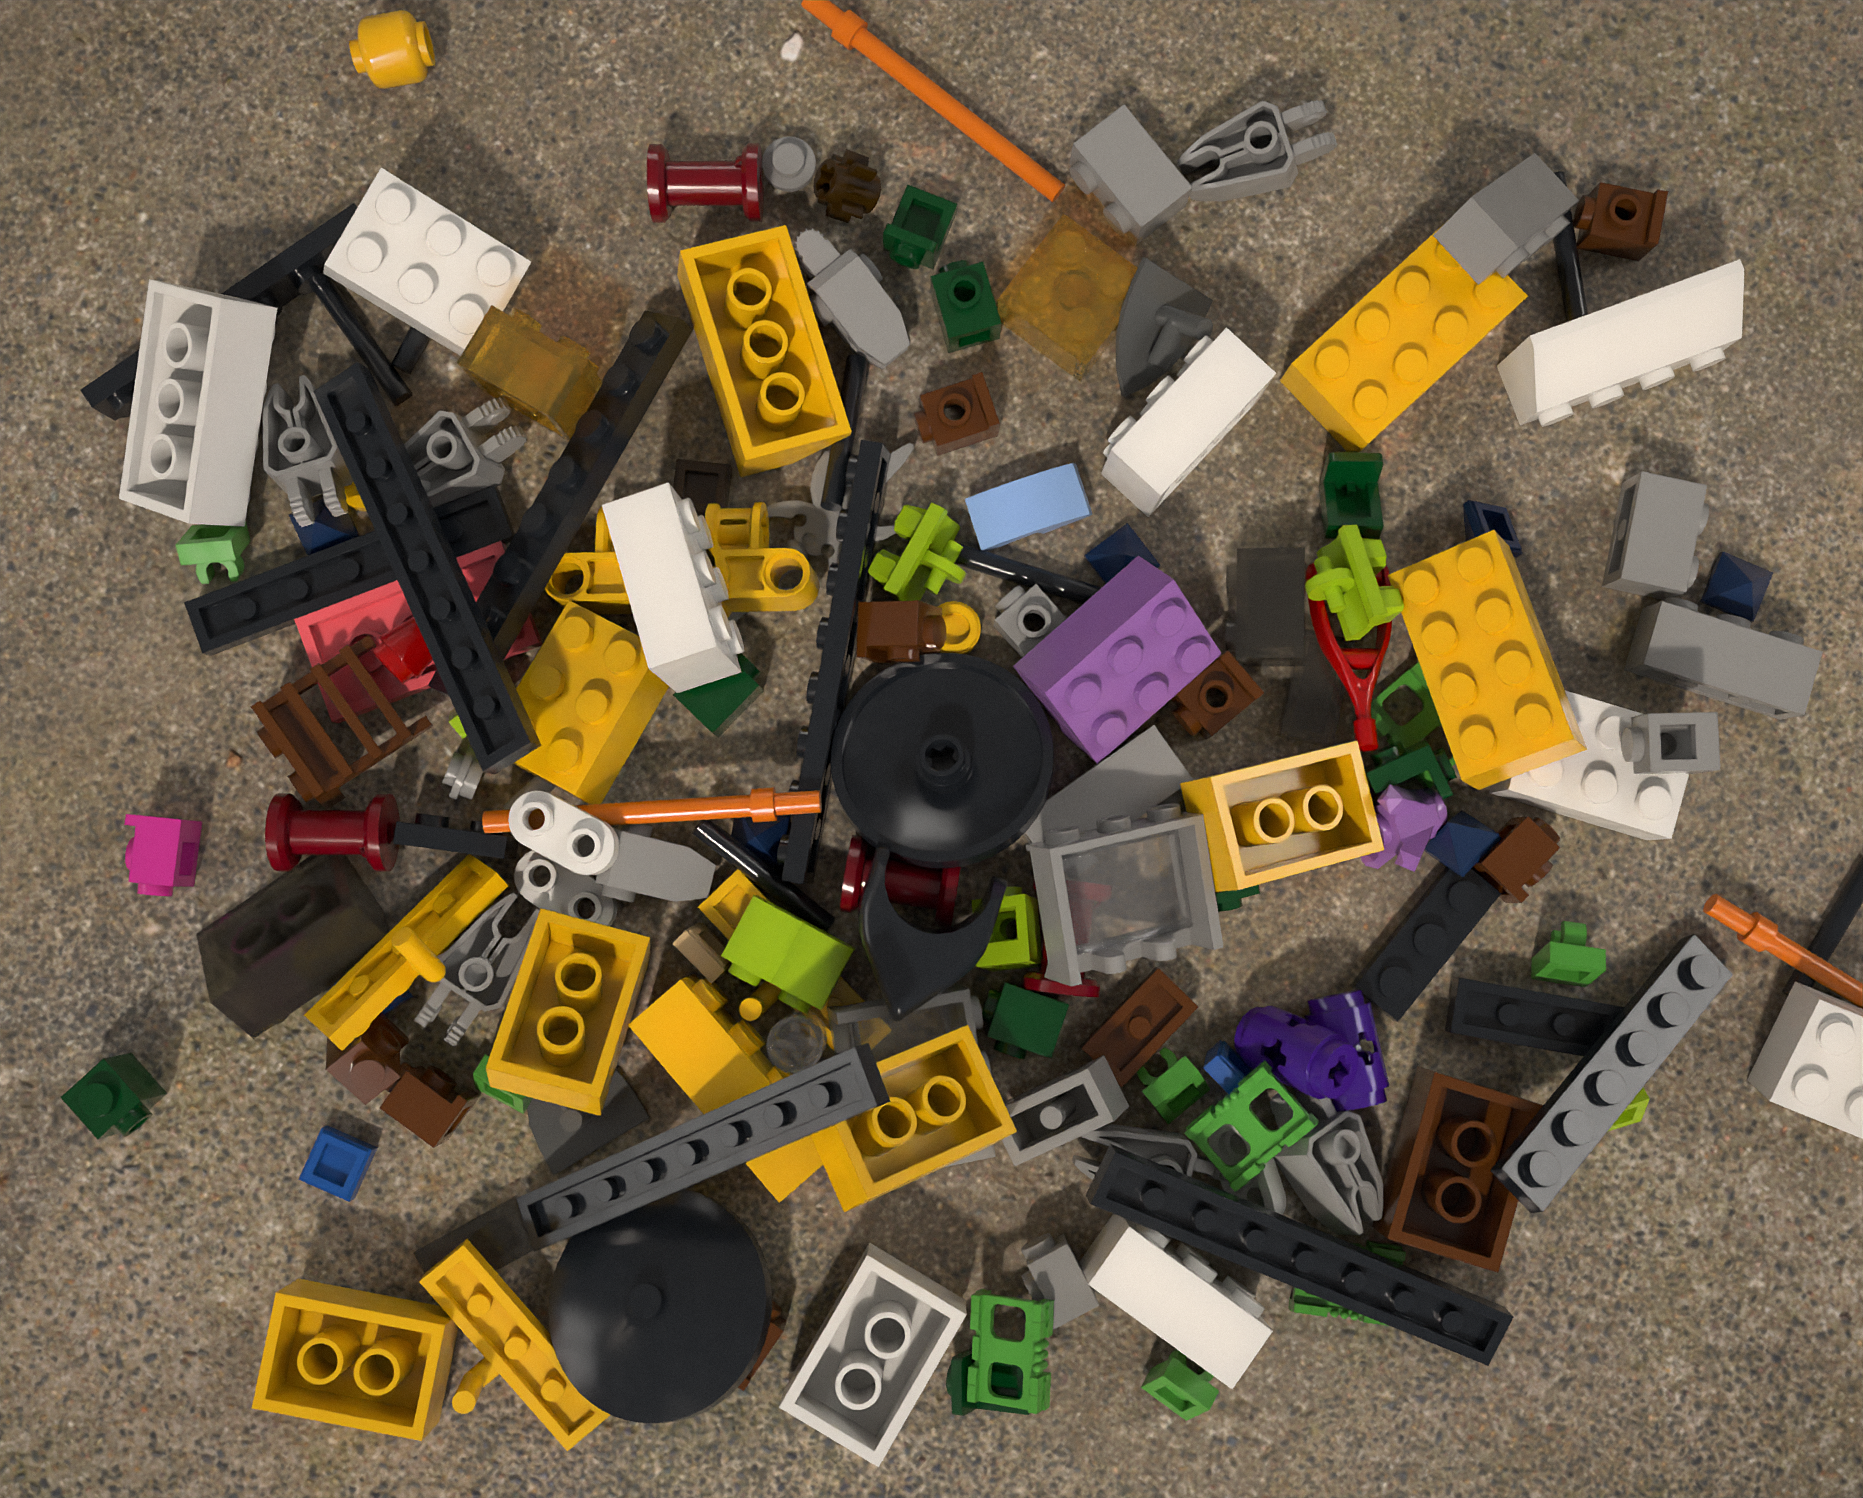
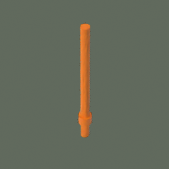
(852, 33)
(761, 805)
(1763, 935)

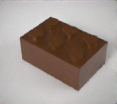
(1440, 1168)

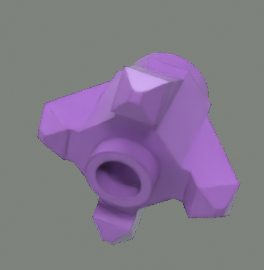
(1406, 824)

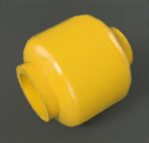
(393, 49)

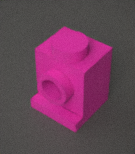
(162, 853)

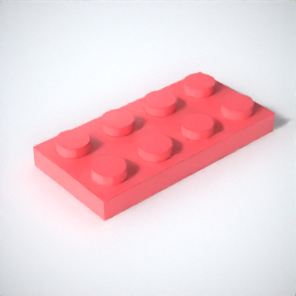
(378, 613)

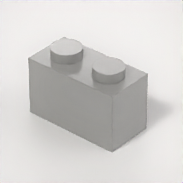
(1128, 175)
(1656, 536)
(1063, 1110)

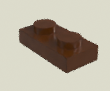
(1140, 1025)

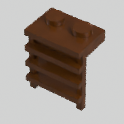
(298, 735)

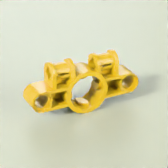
(739, 551)

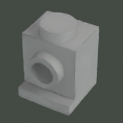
(1016, 607)
(1690, 740)
(1057, 1277)

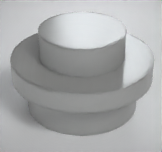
(789, 164)
(463, 774)

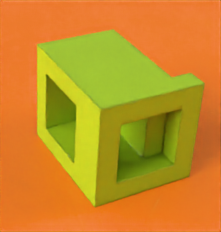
(1024, 949)

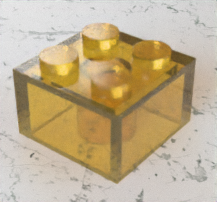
(1068, 297)
(531, 371)

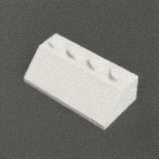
(1625, 346)
(197, 404)

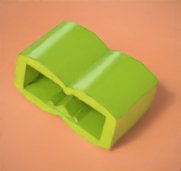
(786, 953)

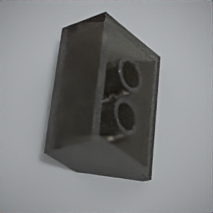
(289, 942)

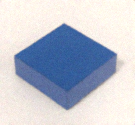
(1225, 1066)
(338, 1163)

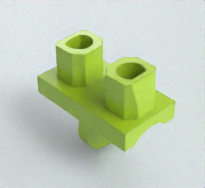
(927, 557)
(1349, 583)

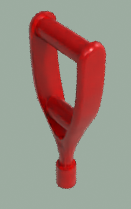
(1348, 659)

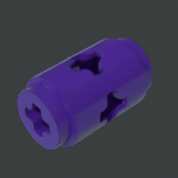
(1355, 1020)
(1298, 1051)

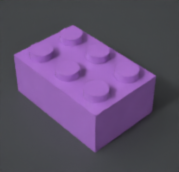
(1118, 658)

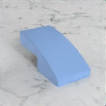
(1028, 506)

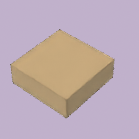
(703, 951)

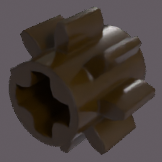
(847, 186)

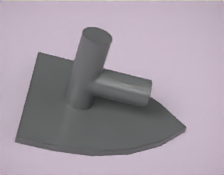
(1157, 325)
(571, 1134)

